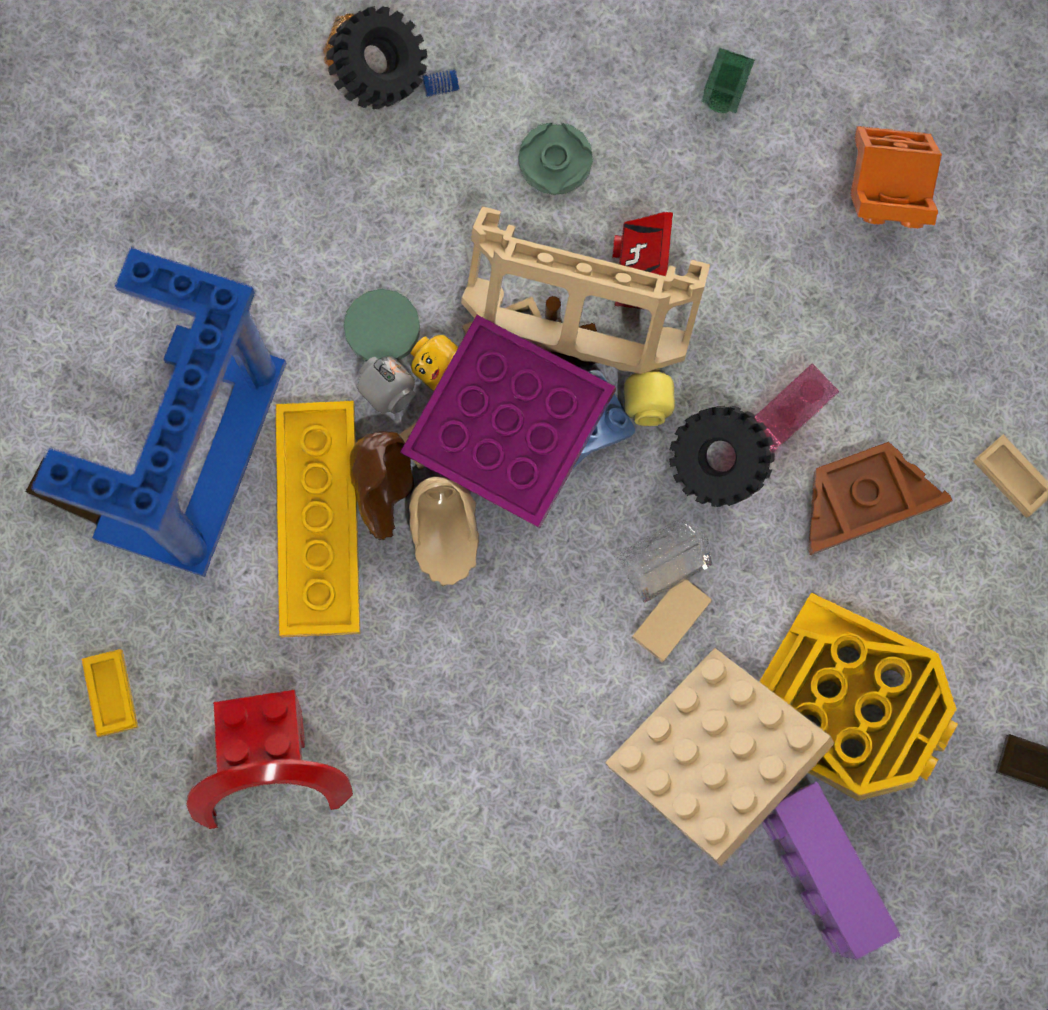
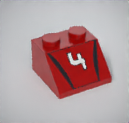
(644, 245)

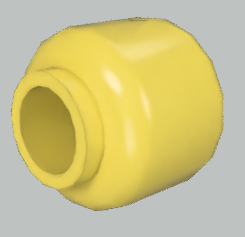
(649, 397)

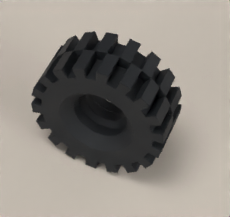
(397, 45)
(750, 448)

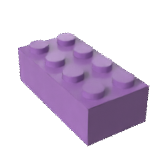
(830, 873)

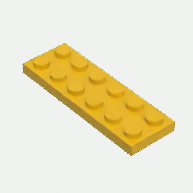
(317, 520)

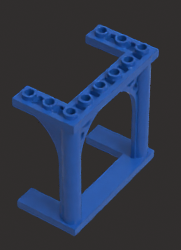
(223, 345)

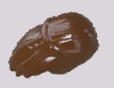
(380, 479)

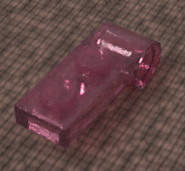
(796, 405)

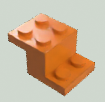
(895, 177)

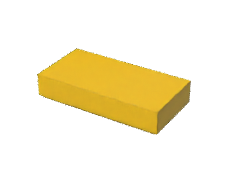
(109, 693)

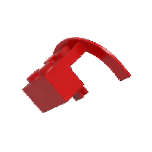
(262, 745)

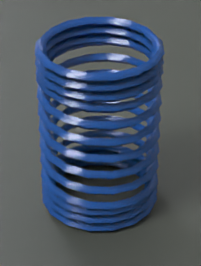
(429, 88)

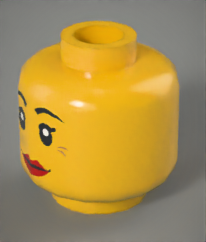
(432, 359)

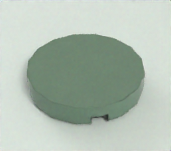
(550, 169)
(381, 325)

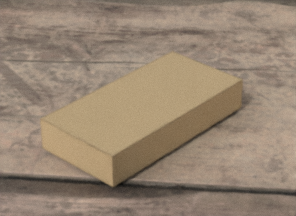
(1014, 475)
(671, 619)

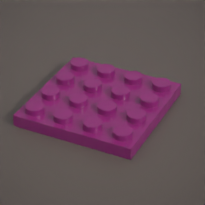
(508, 421)

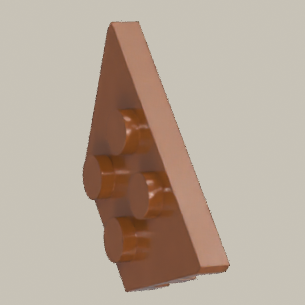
(867, 495)

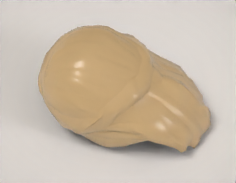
(444, 529)

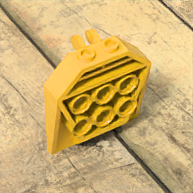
(915, 712)

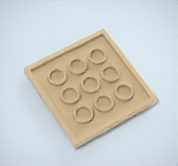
(719, 755)

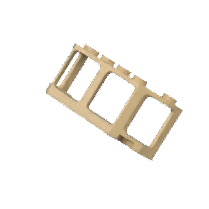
(581, 278)

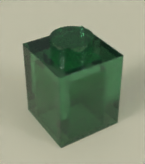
(727, 81)

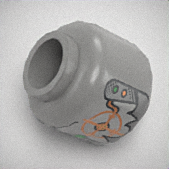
(386, 384)

